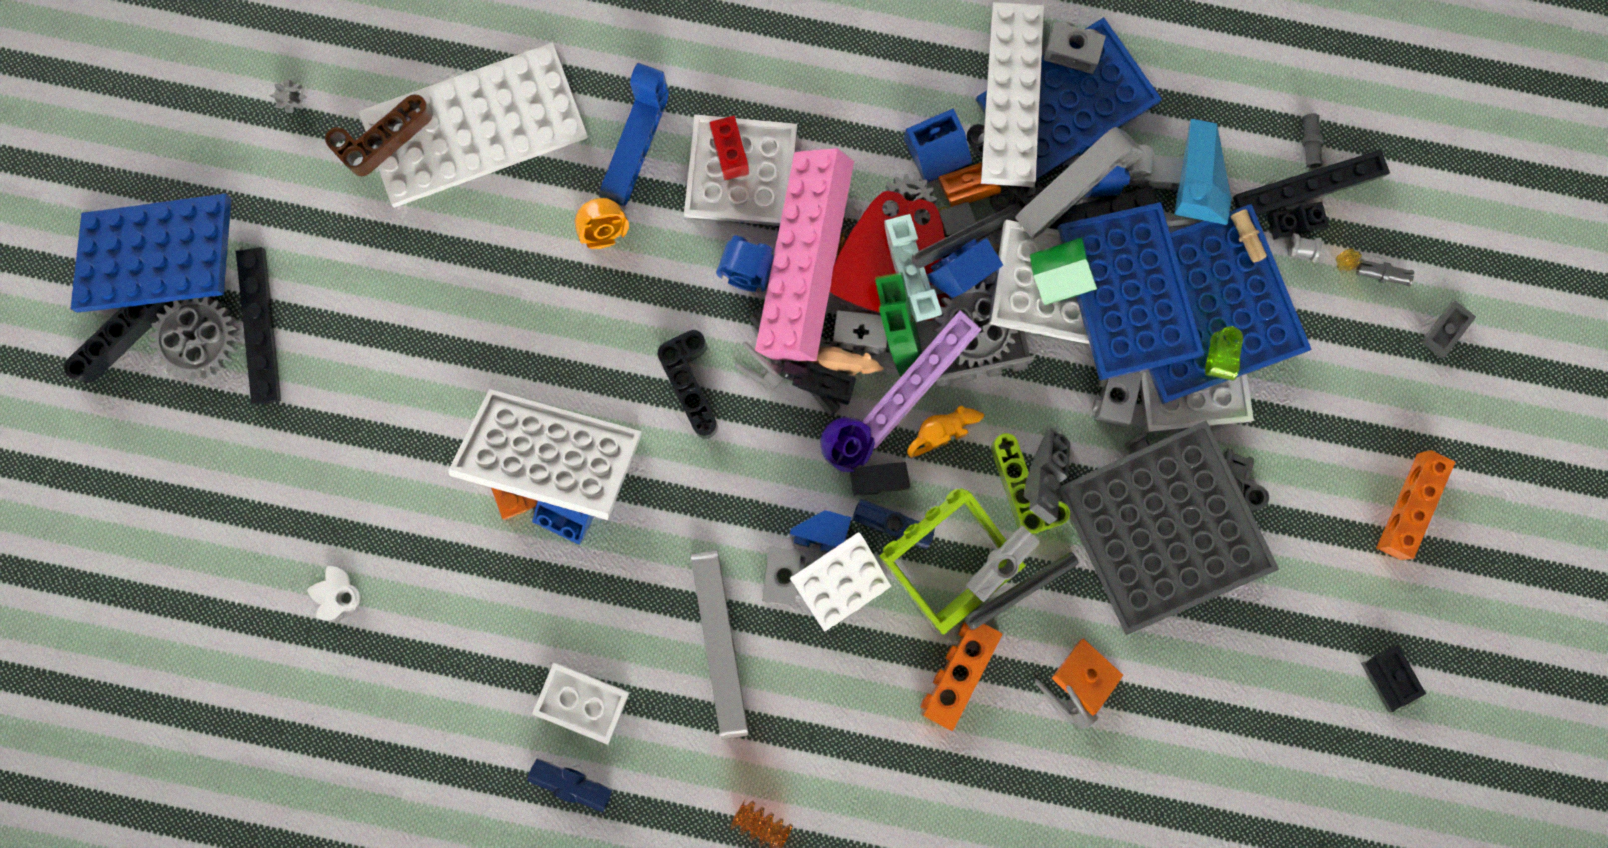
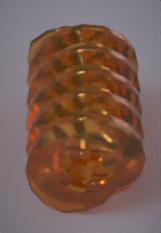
(761, 826)

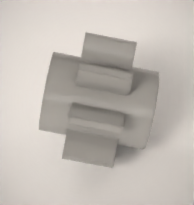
(281, 97)

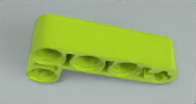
(1012, 485)

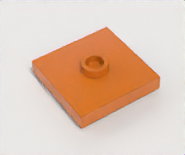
(1088, 675)

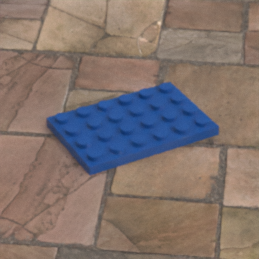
(1084, 106)
(151, 253)
(1140, 303)

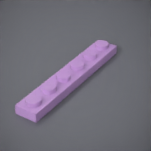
(921, 376)

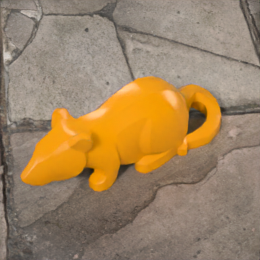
(939, 429)

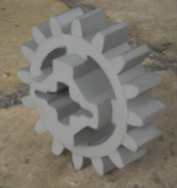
(921, 192)

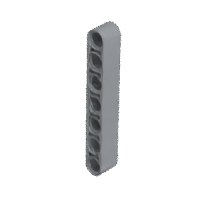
(719, 645)

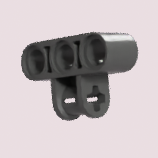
(1241, 470)

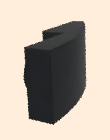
(1298, 221)
(879, 478)

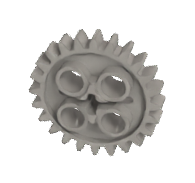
(983, 347)
(213, 350)

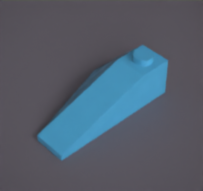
(1203, 179)

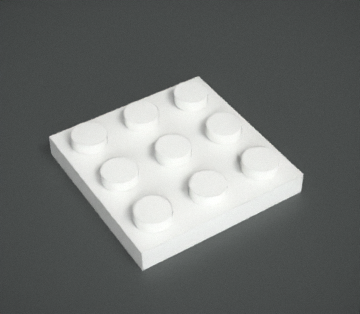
(841, 581)

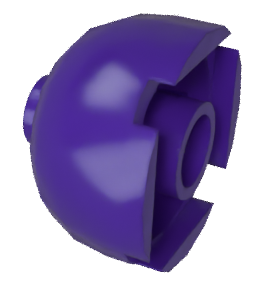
(846, 443)

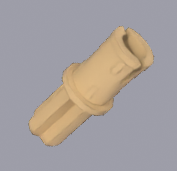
(1248, 235)

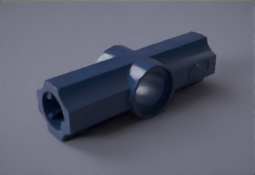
(877, 518)
(569, 785)

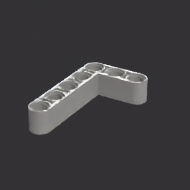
(1111, 150)

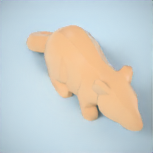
(843, 361)

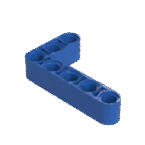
(650, 101)

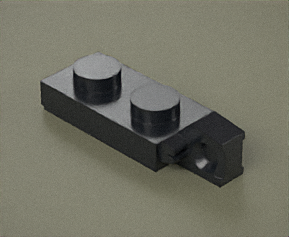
(820, 381)

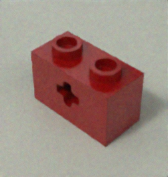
(729, 147)

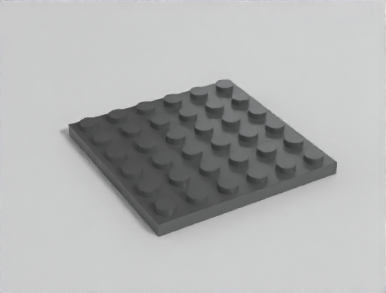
(1167, 528)

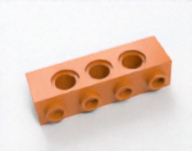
(1415, 505)
(949, 714)

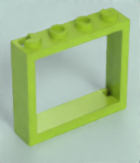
(966, 601)

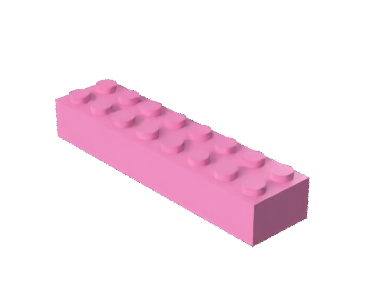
(805, 255)

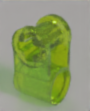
(1224, 358)

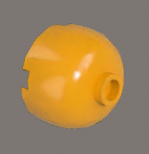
(600, 223)

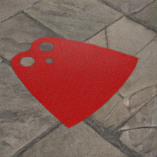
(868, 253)

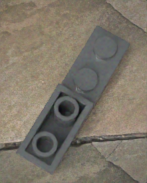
(1045, 474)

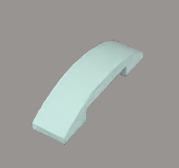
(902, 245)

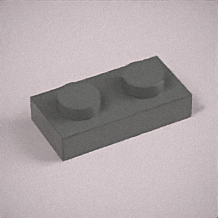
(1448, 329)

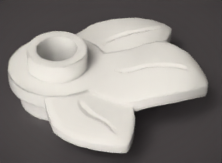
(331, 594)

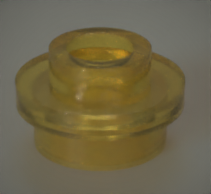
(1348, 259)

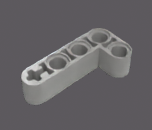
(1155, 170)

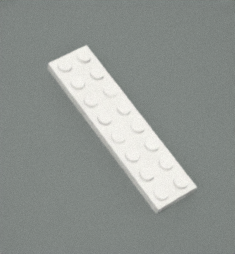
(1013, 95)

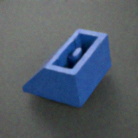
(938, 145)
(965, 268)
(562, 521)
(823, 529)

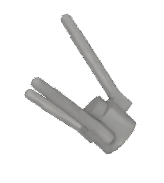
(771, 371)
(1079, 714)

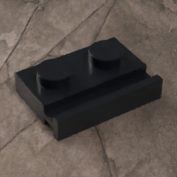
(1393, 678)

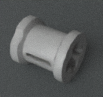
(1304, 247)

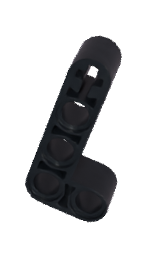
(691, 388)

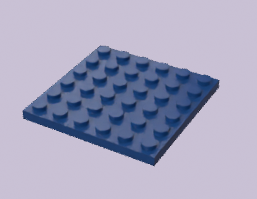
(1227, 292)

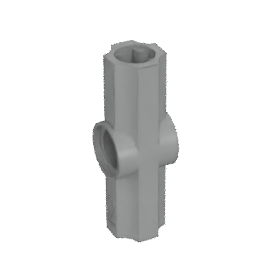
(1013, 550)

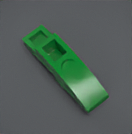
(898, 321)

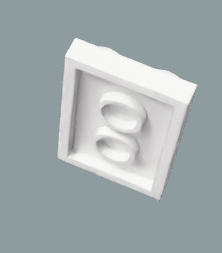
(581, 703)

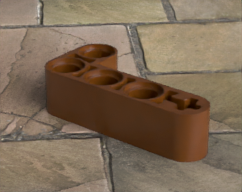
(380, 131)

